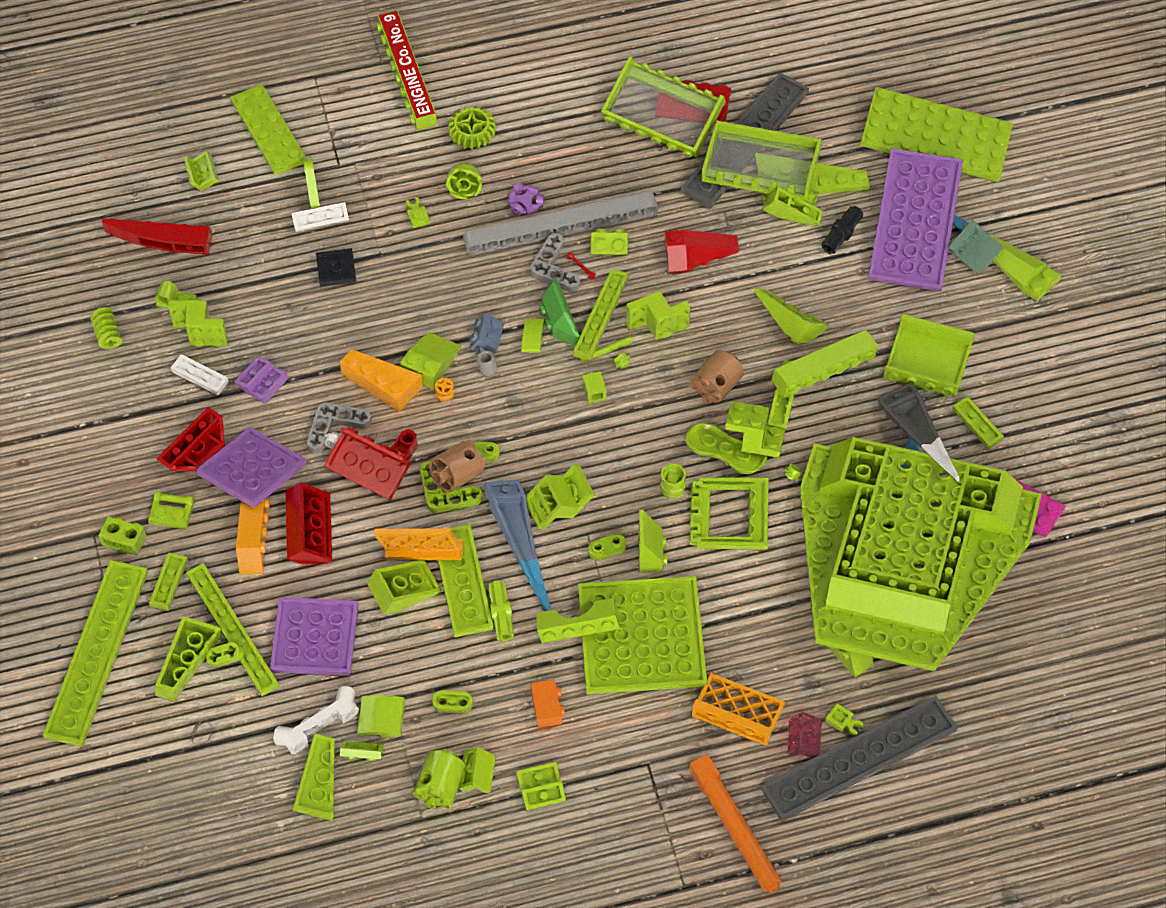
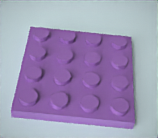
(251, 467)
(314, 636)

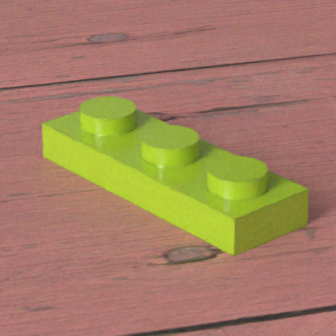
(978, 422)
(168, 581)

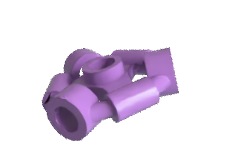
(518, 201)

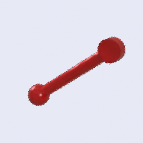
(591, 275)

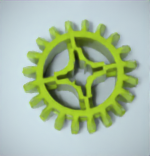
(482, 129)

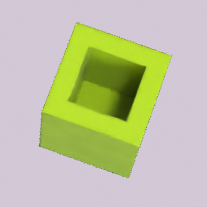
(594, 387)

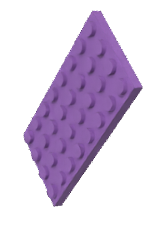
(915, 220)

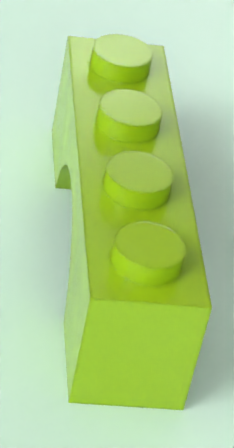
(600, 618)

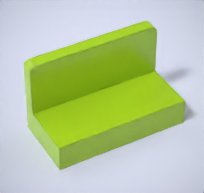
(478, 770)

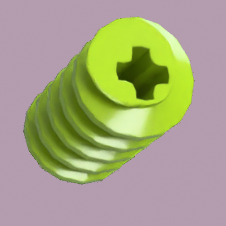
(106, 328)

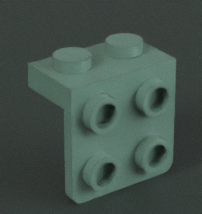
(975, 247)

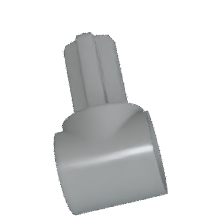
(486, 361)

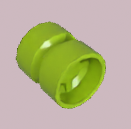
(673, 480)

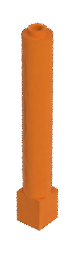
(708, 780)

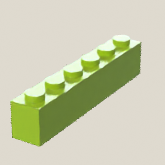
(824, 363)

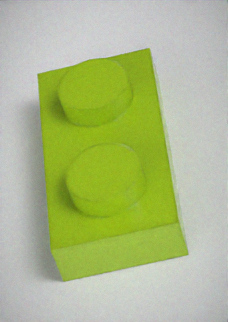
(370, 751)

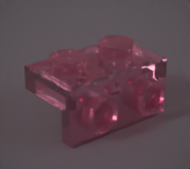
(804, 735)

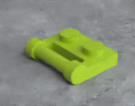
(169, 515)

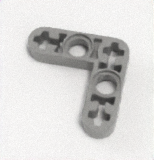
(547, 265)
(327, 420)

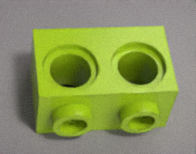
(121, 539)

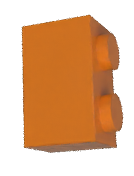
(546, 703)

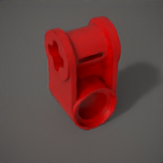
(404, 447)

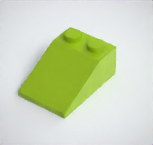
(430, 358)
(650, 545)
(402, 586)

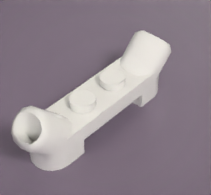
(296, 738)

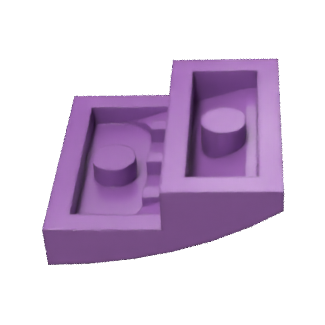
(261, 379)

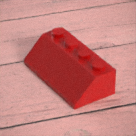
(308, 525)

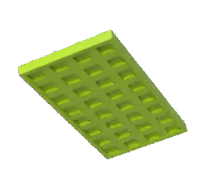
(938, 130)

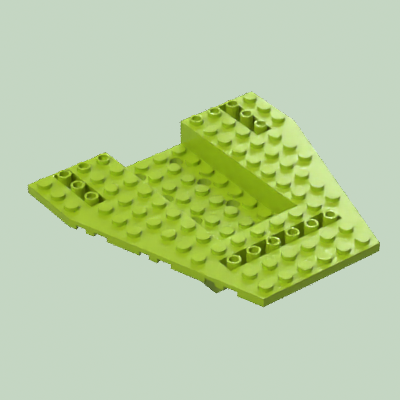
(888, 603)

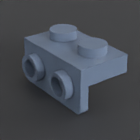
(486, 333)

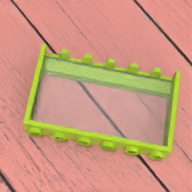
(662, 108)
(761, 159)

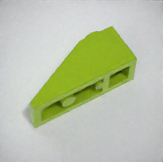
(792, 208)

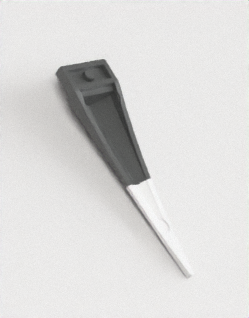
(909, 413)

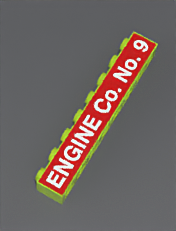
(407, 70)

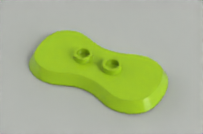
(712, 441)

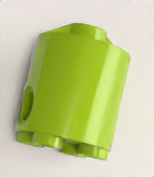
(439, 779)

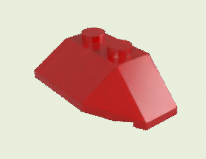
(196, 443)

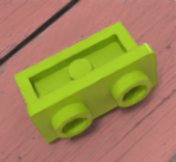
(201, 171)
(609, 243)

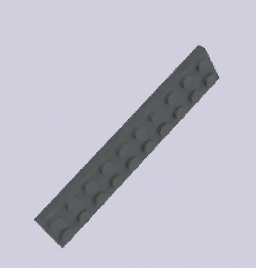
(766, 112)
(858, 758)

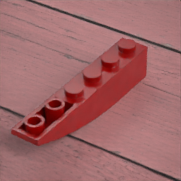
(162, 236)

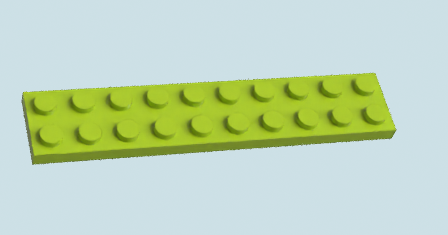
(95, 654)

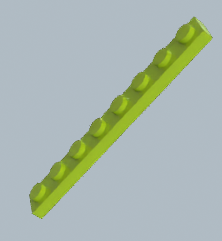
(232, 629)

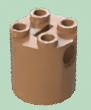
(717, 376)
(457, 466)

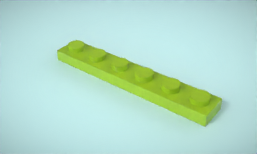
(600, 314)

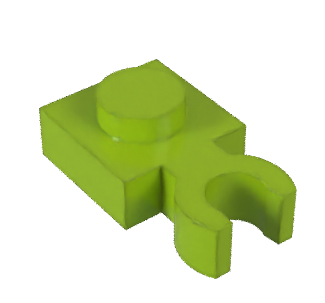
(416, 214)
(842, 718)

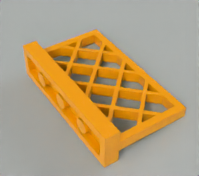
(420, 544)
(732, 720)

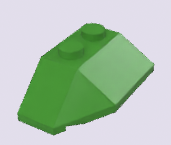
(558, 314)

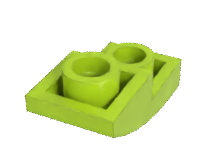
(532, 335)

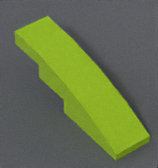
(781, 408)

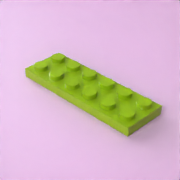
(268, 129)
(465, 588)

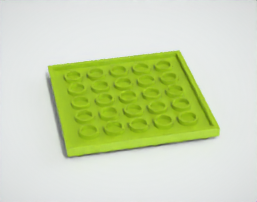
(656, 640)

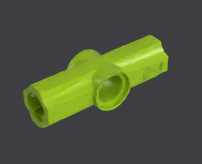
(501, 611)

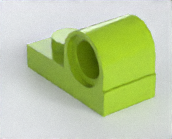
(168, 292)

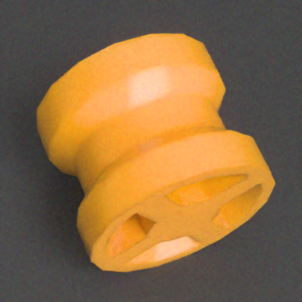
(444, 384)

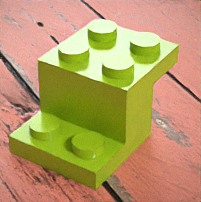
(658, 315)
(197, 321)
(757, 436)
(559, 496)

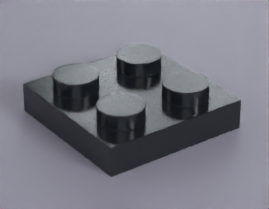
(336, 267)

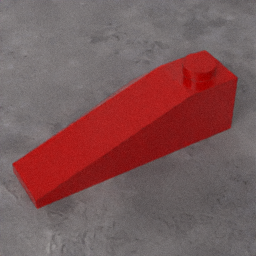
(694, 248)

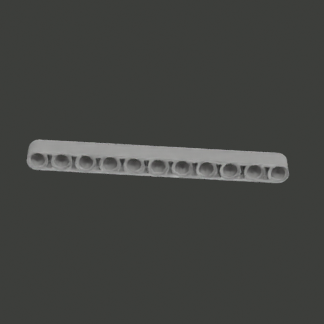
(560, 222)

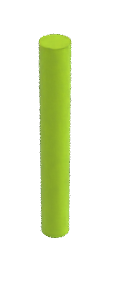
(609, 348)

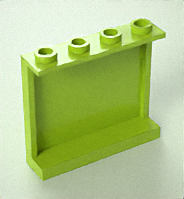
(929, 355)

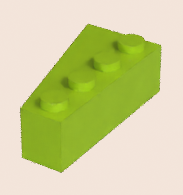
(185, 656)

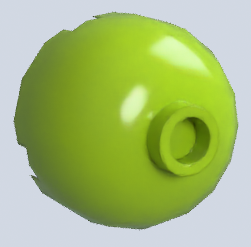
(464, 181)

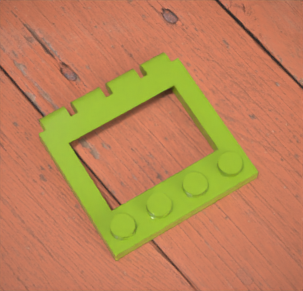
(758, 513)

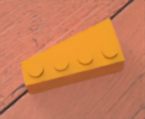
(382, 379)
(251, 537)

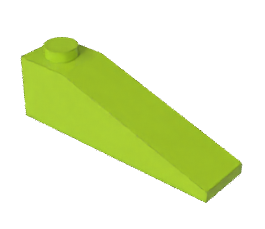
(795, 324)

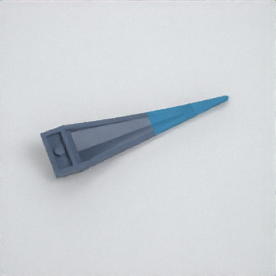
(511, 512)

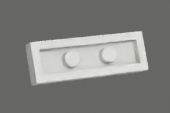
(320, 217)
(199, 374)

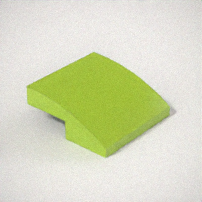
(381, 715)
(541, 786)

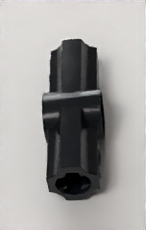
(842, 230)

